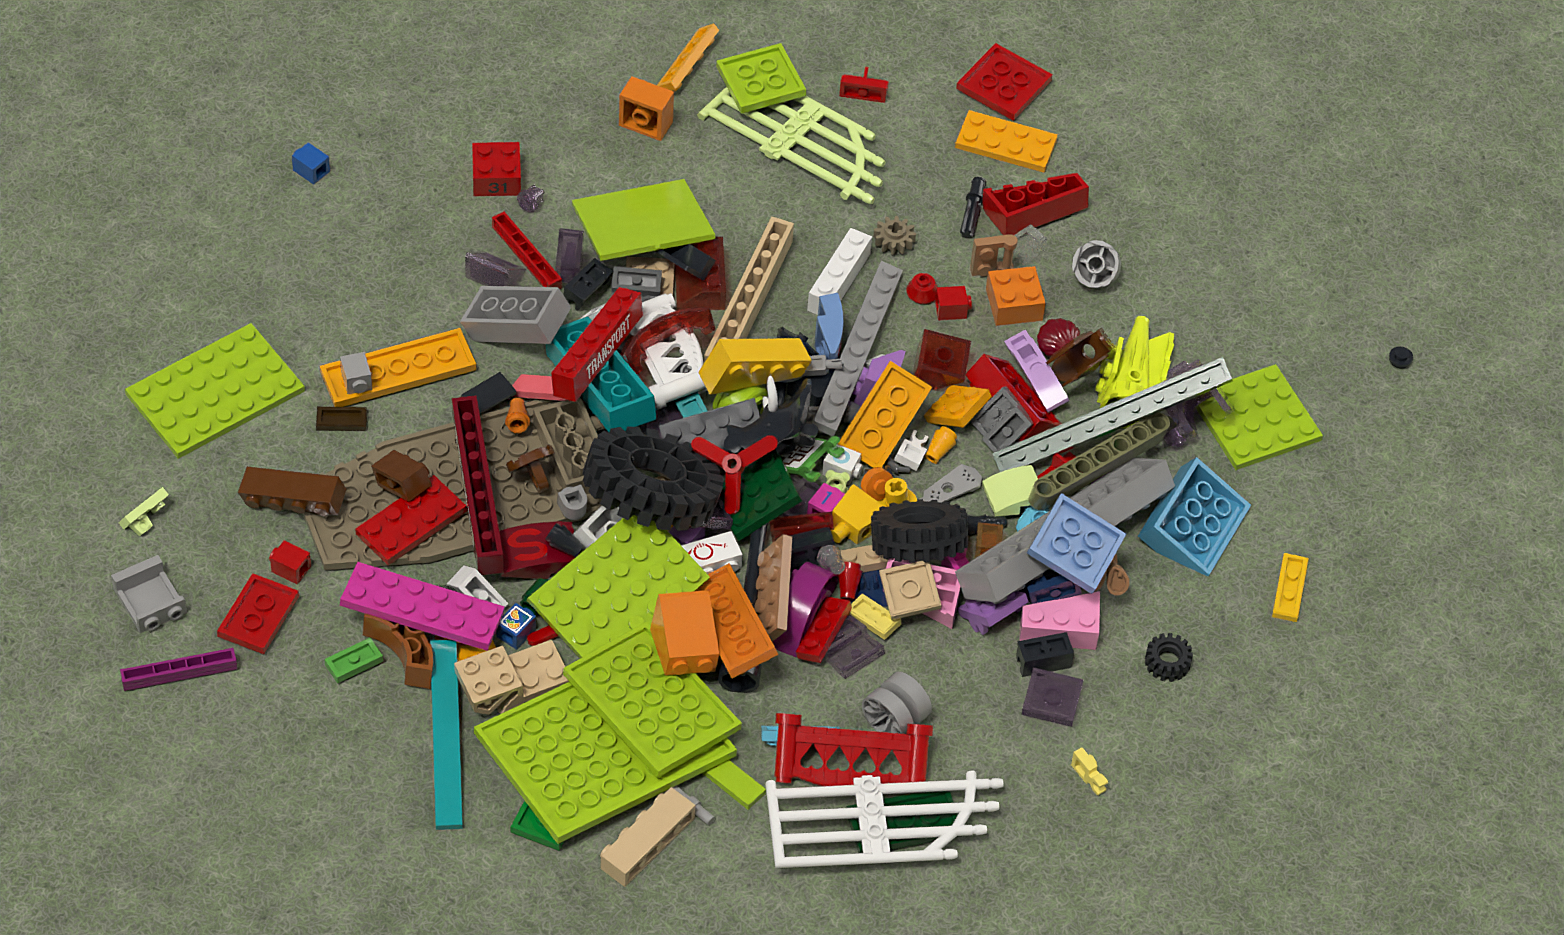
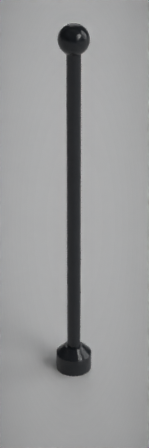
(750, 679)

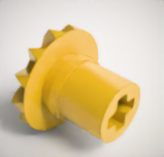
(896, 492)

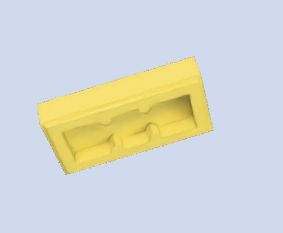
(874, 616)

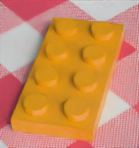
(1006, 141)
(885, 414)

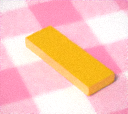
(1290, 587)

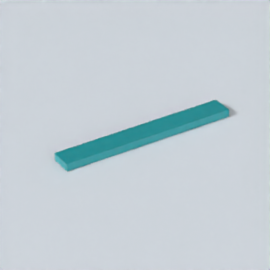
(446, 736)

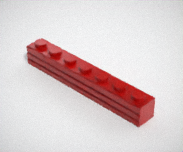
(525, 251)

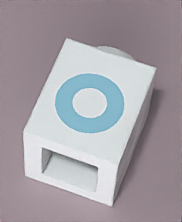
(847, 462)

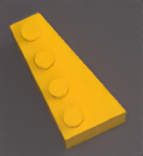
(750, 362)

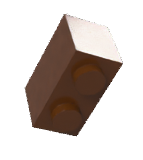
(401, 475)

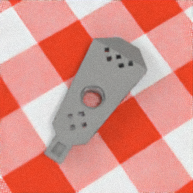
(960, 480)

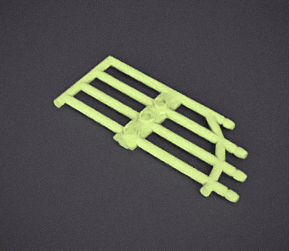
(793, 132)

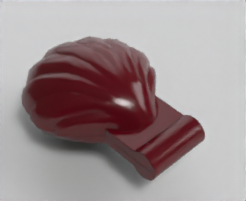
(1055, 335)

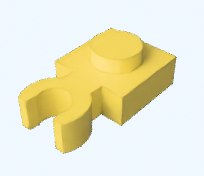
(1086, 767)

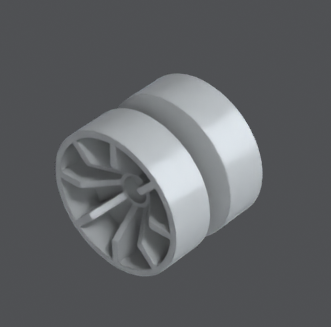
(896, 704)

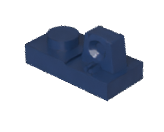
(1053, 589)

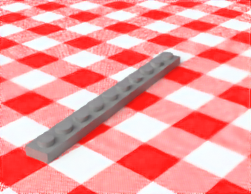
(857, 348)

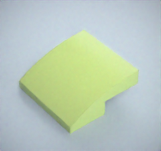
(1010, 490)

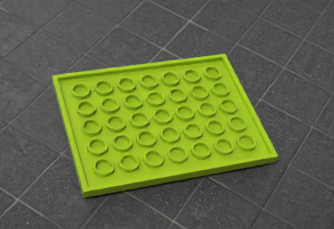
(575, 764)

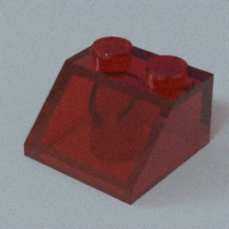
(941, 359)

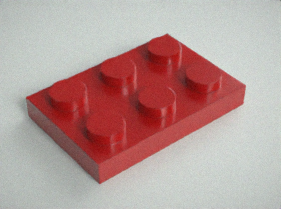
(258, 613)

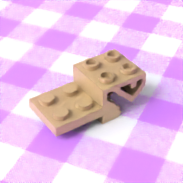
(508, 681)

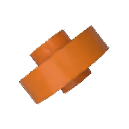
(874, 482)

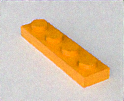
(688, 57)

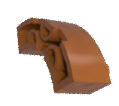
(409, 646)

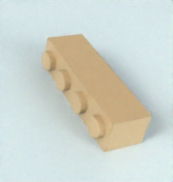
(647, 836)

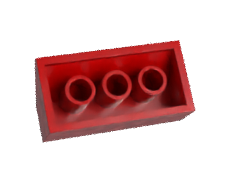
(996, 373)

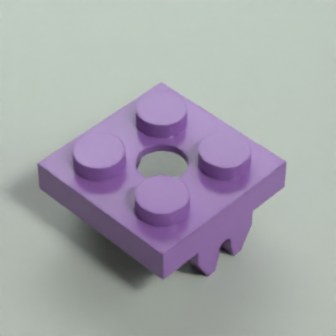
(985, 613)

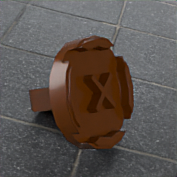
(532, 462)

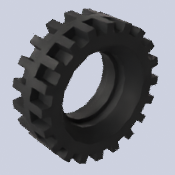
(919, 530)

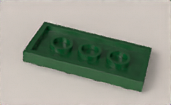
(912, 821)

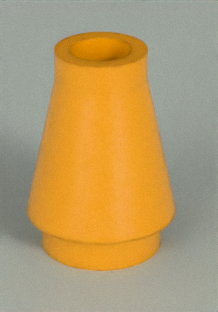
(942, 441)

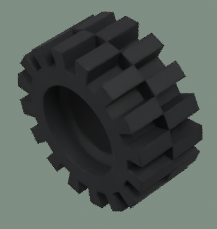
(1170, 645)

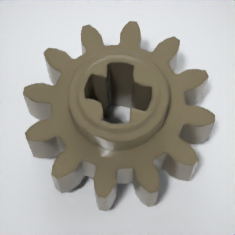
(894, 235)

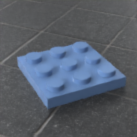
(1076, 543)

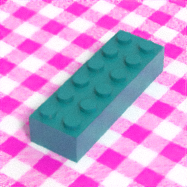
(616, 392)

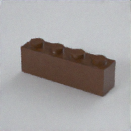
(292, 491)

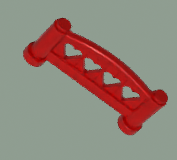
(795, 740)

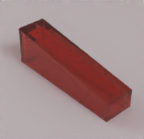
(800, 523)

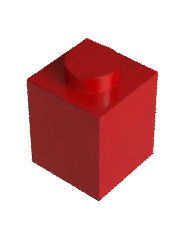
(952, 303)
(290, 562)

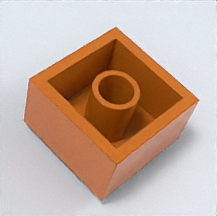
(646, 108)
(1015, 296)

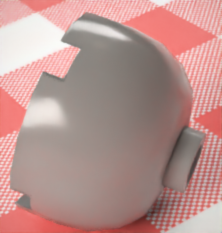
(1087, 262)

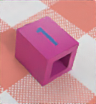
(824, 499)

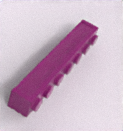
(178, 669)

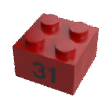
(496, 169)

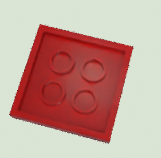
(1004, 81)

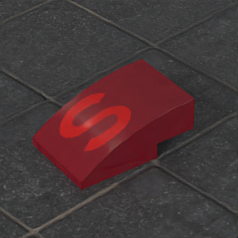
(529, 554)

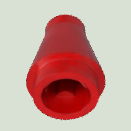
(849, 580)

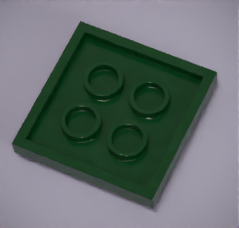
(764, 494)

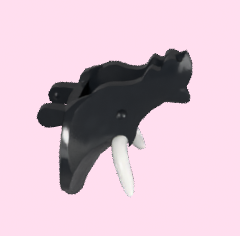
(784, 422)

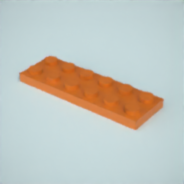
(738, 629)

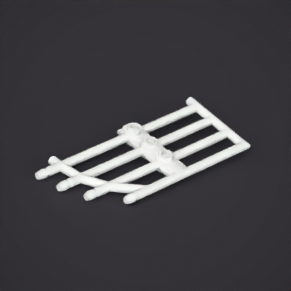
(872, 820)

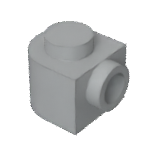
(572, 502)

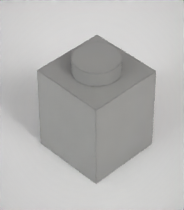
(356, 373)

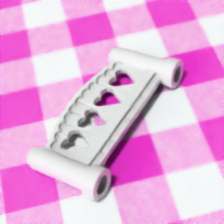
(670, 385)

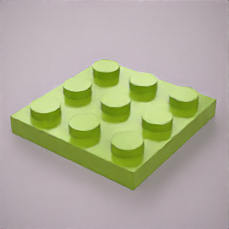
(761, 78)

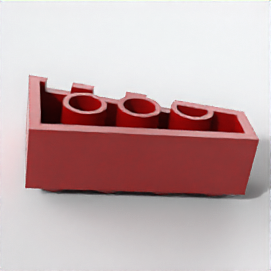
(1035, 202)

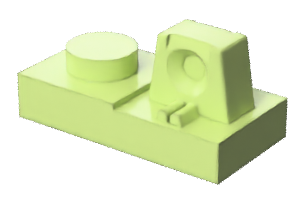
(137, 519)

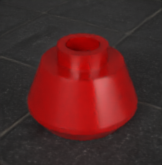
(922, 288)

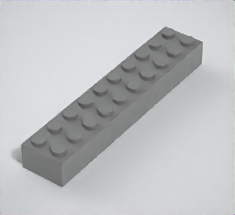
(1112, 498)

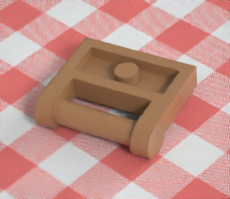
(986, 252)

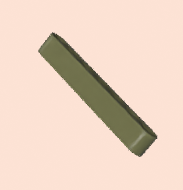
(1094, 469)

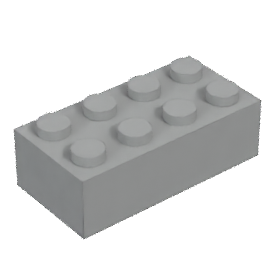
(515, 314)

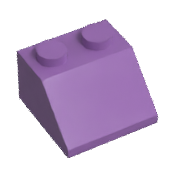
(871, 374)

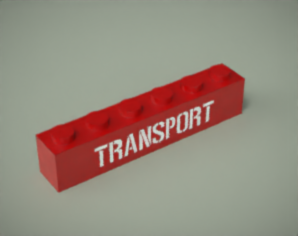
(596, 344)

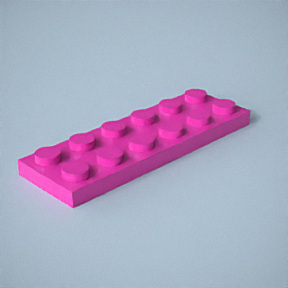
(422, 606)

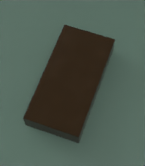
(341, 418)

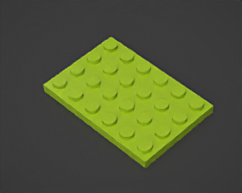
(214, 390)
(615, 585)
(652, 712)

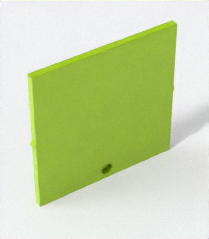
(643, 219)

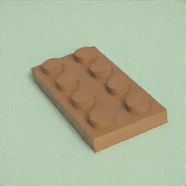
(774, 586)

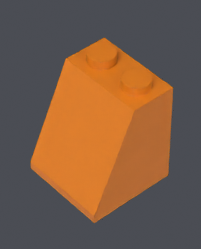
(685, 633)

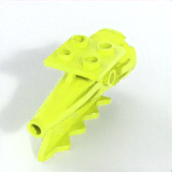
(1136, 366)

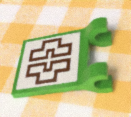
(803, 459)

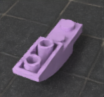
(1036, 370)

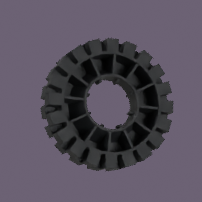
(681, 502)

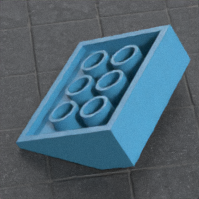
(1195, 518)

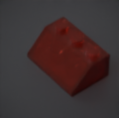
(709, 293)

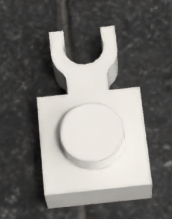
(911, 451)

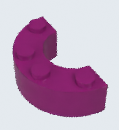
(806, 592)

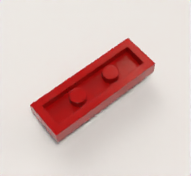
(823, 629)

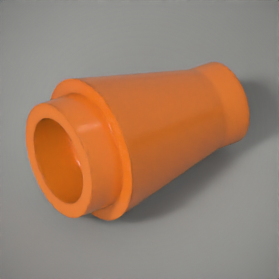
(517, 416)

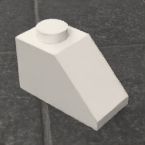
(472, 583)

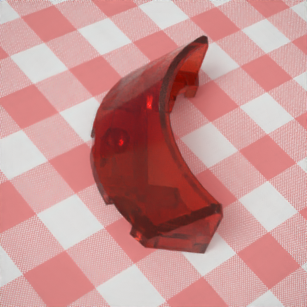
(663, 327)

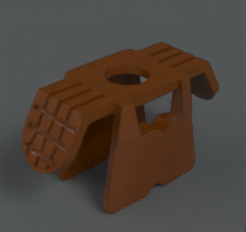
(1075, 362)

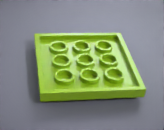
(1264, 421)

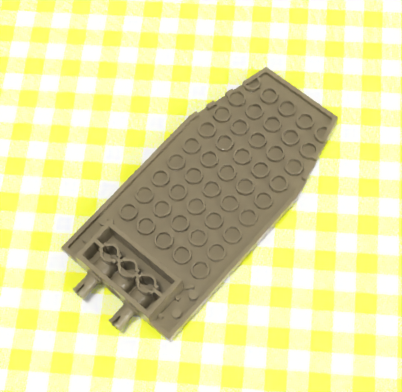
(515, 497)

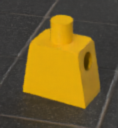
(853, 516)

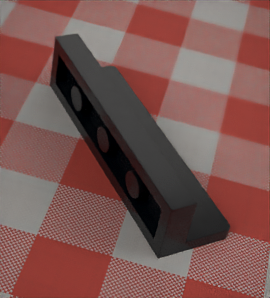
(689, 259)

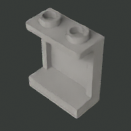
(148, 594)

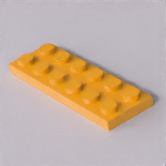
(404, 367)

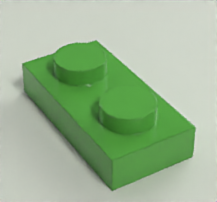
(353, 660)

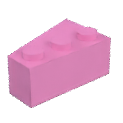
(948, 591)
(1073, 615)

